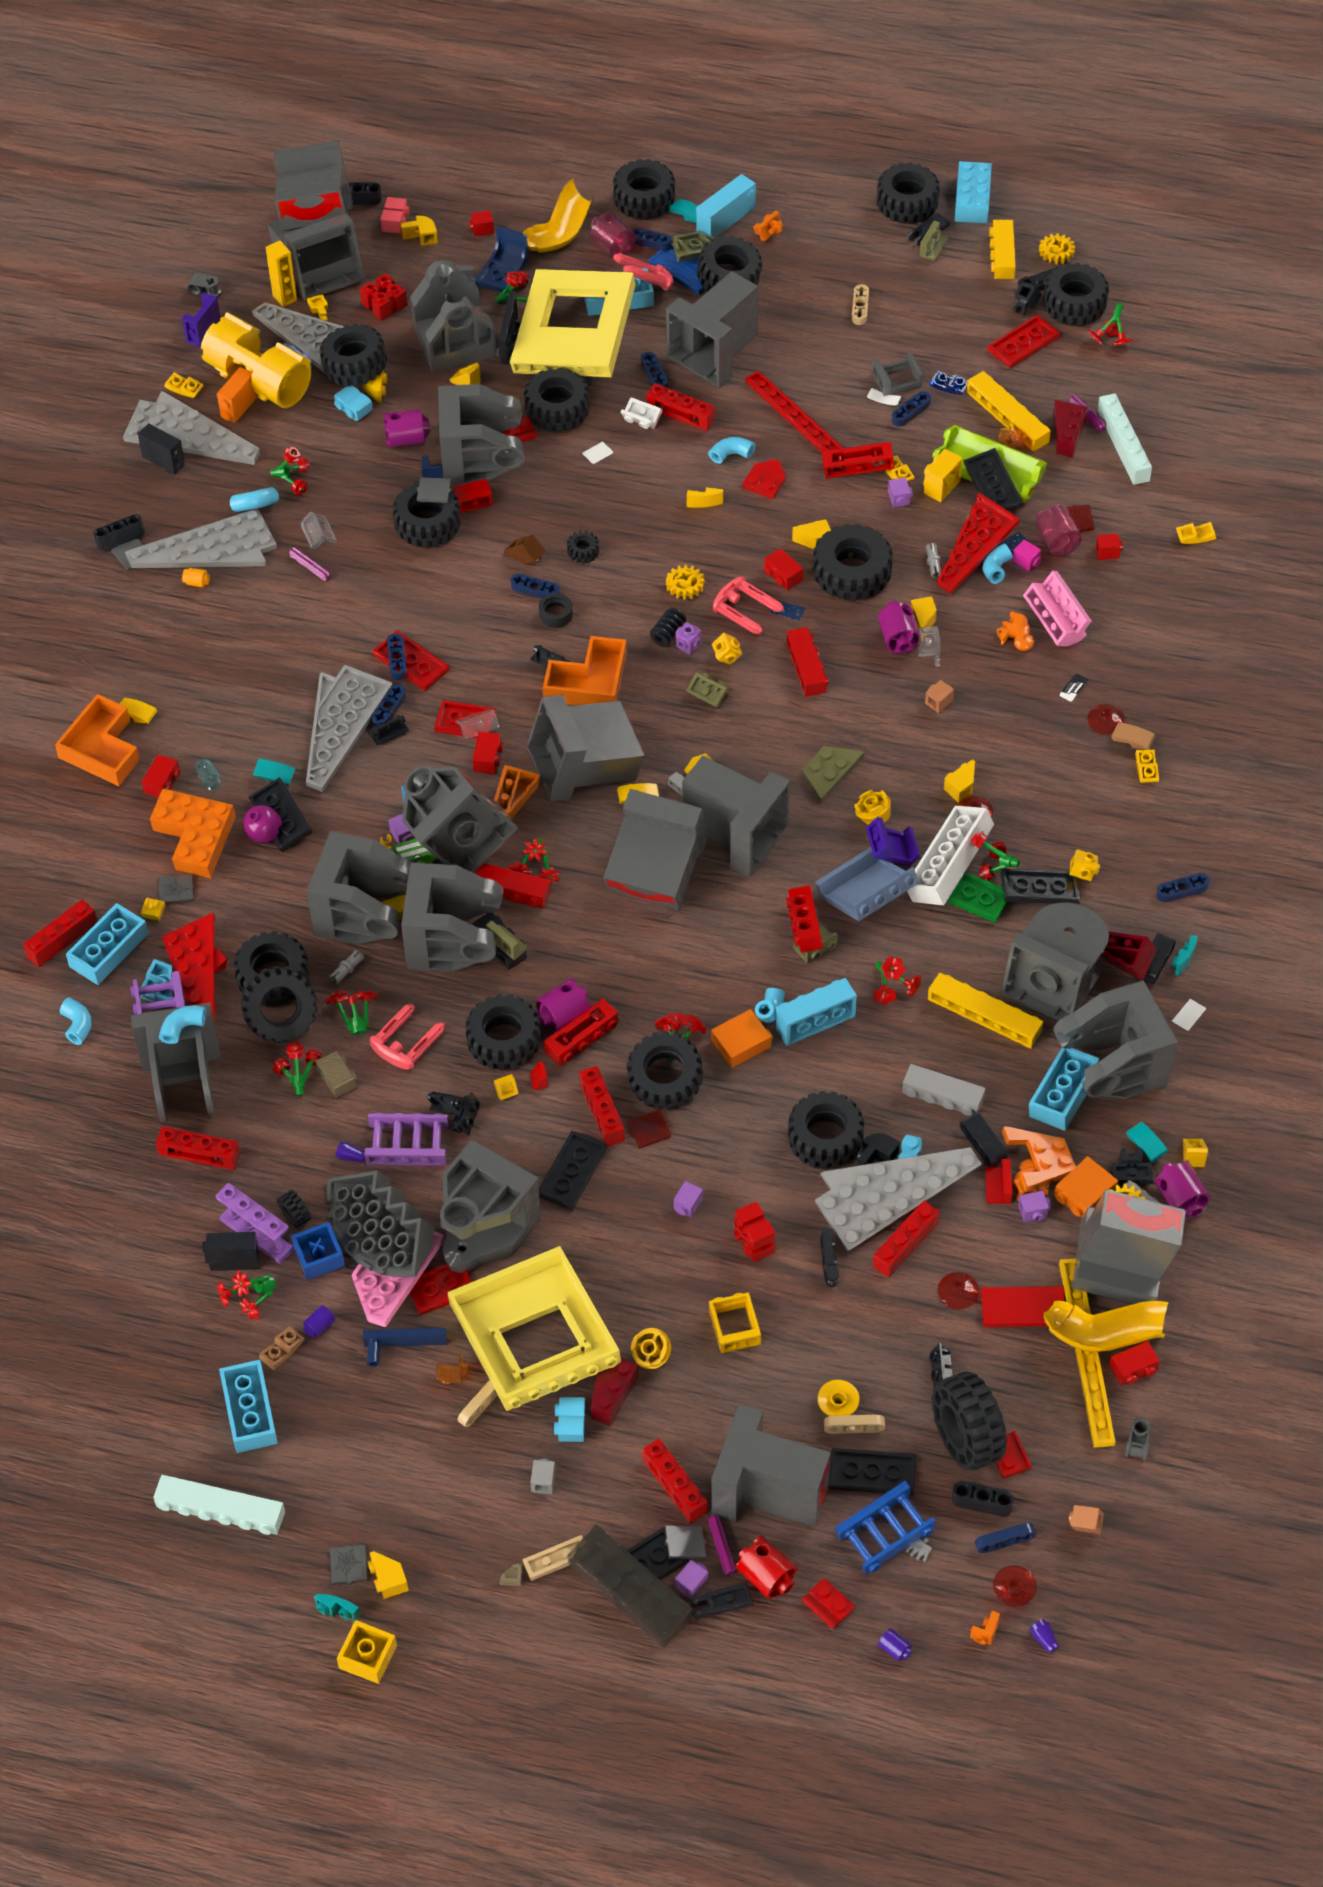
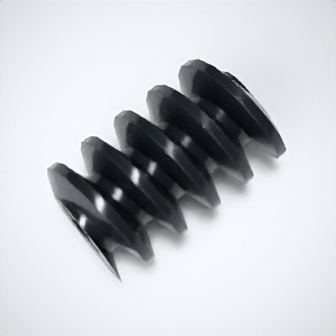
(667, 626)

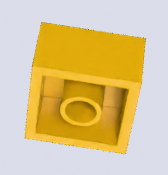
(942, 475)
(367, 1651)

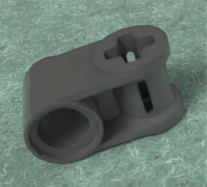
(204, 283)
(1138, 1442)

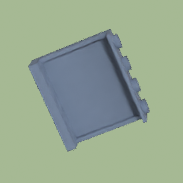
(864, 884)

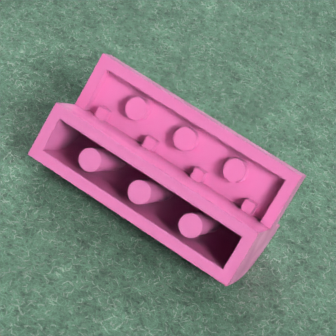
(1058, 610)

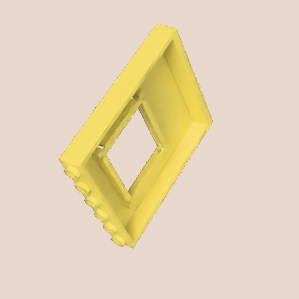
(581, 350)
(517, 1297)

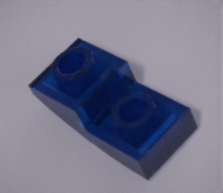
(949, 384)

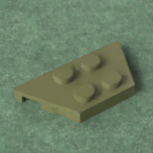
(689, 245)
(830, 768)

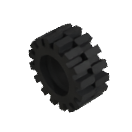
(583, 554)
(294, 1209)

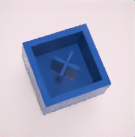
(317, 1250)

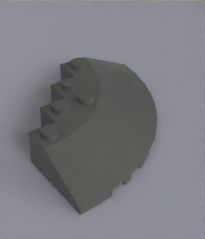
(378, 1224)

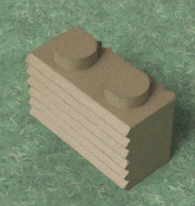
(336, 1074)

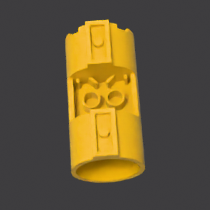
(277, 374)

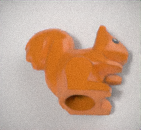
(1018, 629)
(1017, 1187)

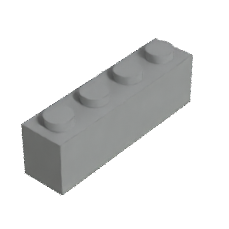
(943, 1090)

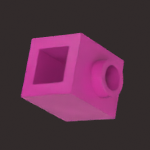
(1027, 555)

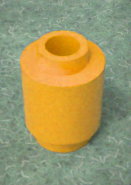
(195, 577)

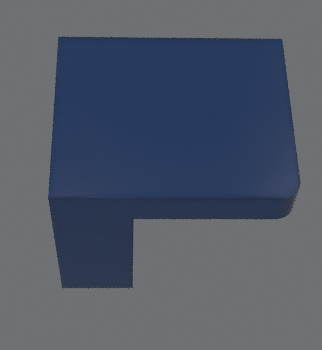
(431, 471)

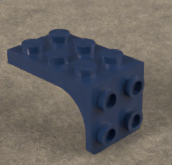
(508, 256)

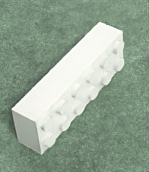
(949, 855)

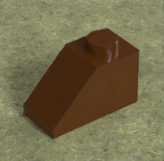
(525, 550)

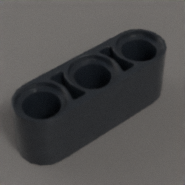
(365, 193)
(119, 532)
(1164, 949)
(983, 1140)
(990, 1506)

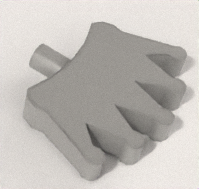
(921, 1548)

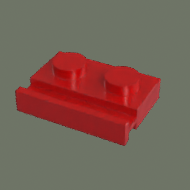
(524, 431)
(1014, 1459)
(828, 1603)

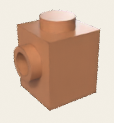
(939, 696)
(1086, 1519)

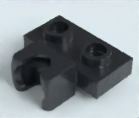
(1132, 1169)

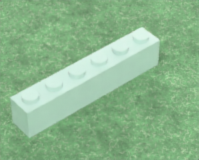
(1124, 439)
(219, 1504)

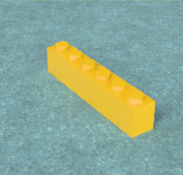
(1008, 410)
(985, 1010)

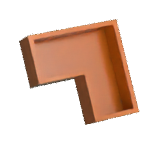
(589, 682)
(94, 744)
(199, 823)

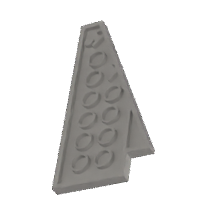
(296, 329)
(197, 432)
(225, 543)
(340, 718)
(877, 1194)

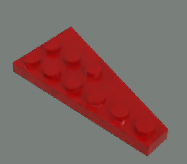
(979, 536)
(193, 955)

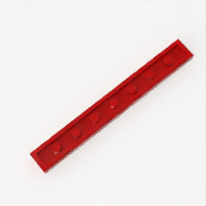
(791, 412)

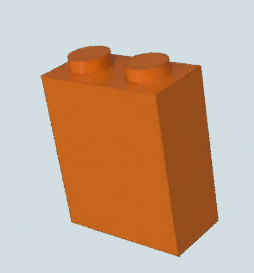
(236, 395)
(741, 1038)
(1084, 1186)

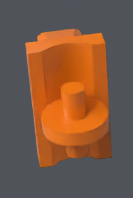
(770, 225)

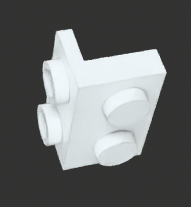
(641, 413)

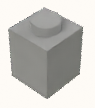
(543, 1476)

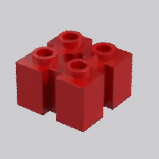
(383, 297)
(754, 1232)

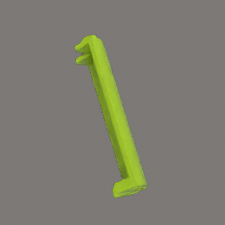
(1022, 468)

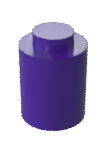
(318, 1321)
(895, 1645)

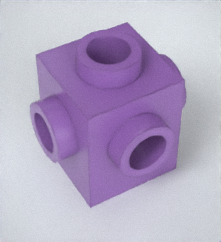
(688, 638)

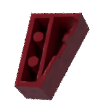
(1068, 426)
(1129, 953)
(612, 1389)

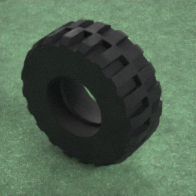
(850, 581)
(969, 1420)

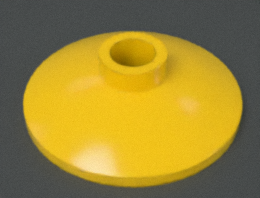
(838, 1391)

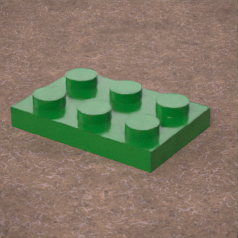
(978, 897)

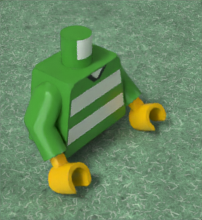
(410, 850)

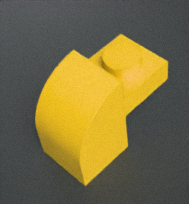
(422, 228)

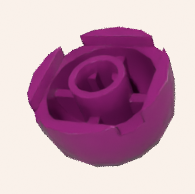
(261, 823)

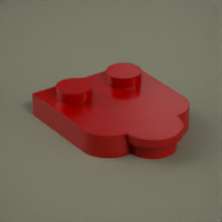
(765, 478)

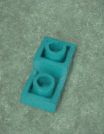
(684, 208)
(271, 770)
(1185, 955)
(1147, 1141)
(331, 1605)

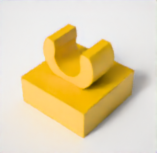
(152, 909)
(506, 1087)

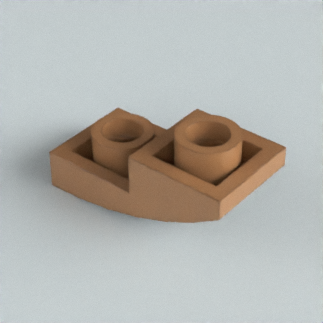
(1136, 736)
(283, 1347)

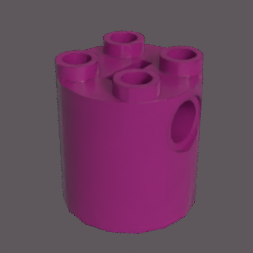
(406, 428)
(899, 627)
(562, 1005)
(1183, 1188)

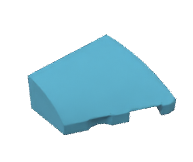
(158, 973)

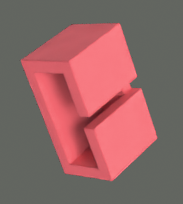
(394, 214)

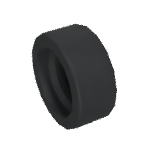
(555, 600)

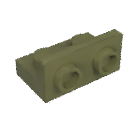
(932, 242)
(707, 690)
(506, 940)
(829, 943)

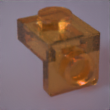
(450, 1373)

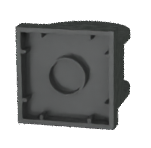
(1052, 968)
(179, 1061)

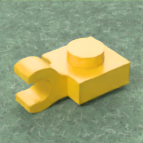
(318, 305)

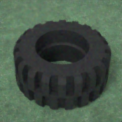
(644, 175)
(908, 179)
(728, 251)
(1075, 279)
(355, 369)
(556, 415)
(425, 531)
(267, 949)
(500, 1011)
(294, 1025)
(665, 1047)
(825, 1151)

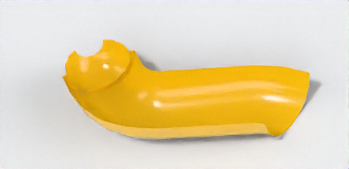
(564, 222)
(1107, 1329)

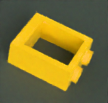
(736, 1340)

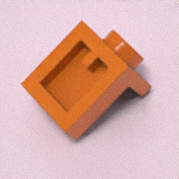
(987, 1632)

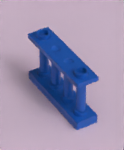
(883, 1507)

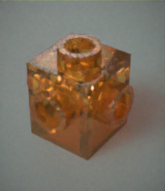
(1005, 438)

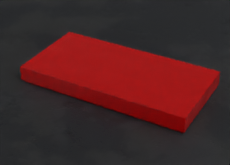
(1023, 341)
(421, 666)
(1018, 1305)

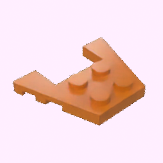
(1048, 1154)

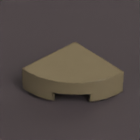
(512, 1576)

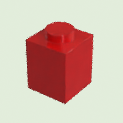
(481, 223)
(1108, 546)

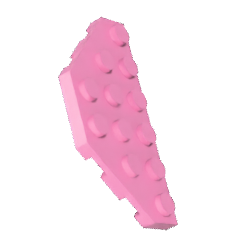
(384, 1294)

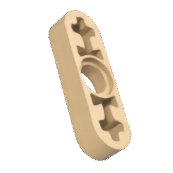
(860, 309)
(477, 1405)
(854, 1424)

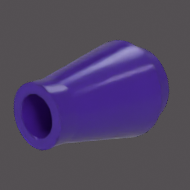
(350, 1152)
(1044, 1635)

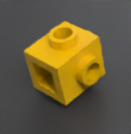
(726, 648)
(1084, 865)

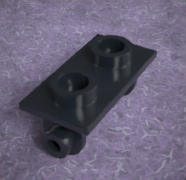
(543, 655)
(388, 730)
(447, 1103)
(466, 1120)
(940, 1358)

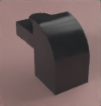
(878, 1147)

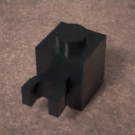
(1027, 296)

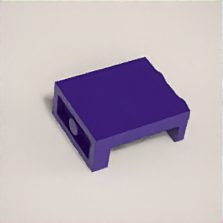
(197, 326)
(892, 844)

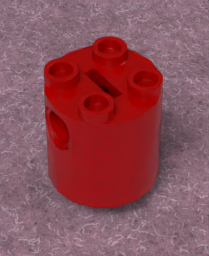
(767, 1568)

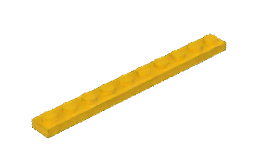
(1089, 1369)

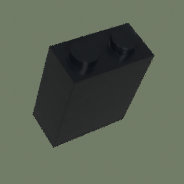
(161, 448)
(231, 1251)

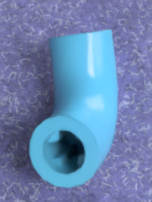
(730, 446)
(254, 499)
(993, 562)
(766, 1008)
(179, 1019)
(80, 1020)

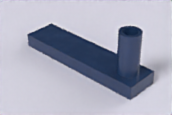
(400, 1337)

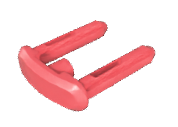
(656, 274)
(729, 592)
(393, 1053)

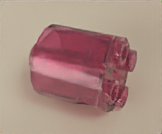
(612, 234)
(1058, 530)

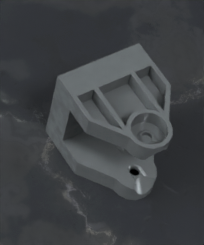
(450, 318)
(471, 433)
(453, 817)
(344, 887)
(435, 916)
(1137, 1025)
(486, 1208)

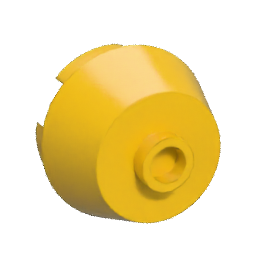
(873, 805)
(650, 1348)

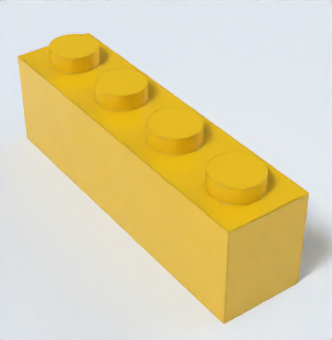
(1003, 249)
(281, 273)

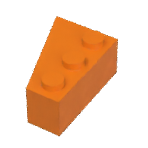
(515, 789)

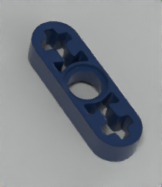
(660, 241)
(655, 365)
(914, 402)
(524, 580)
(396, 662)
(389, 699)
(1188, 881)
(1005, 1538)

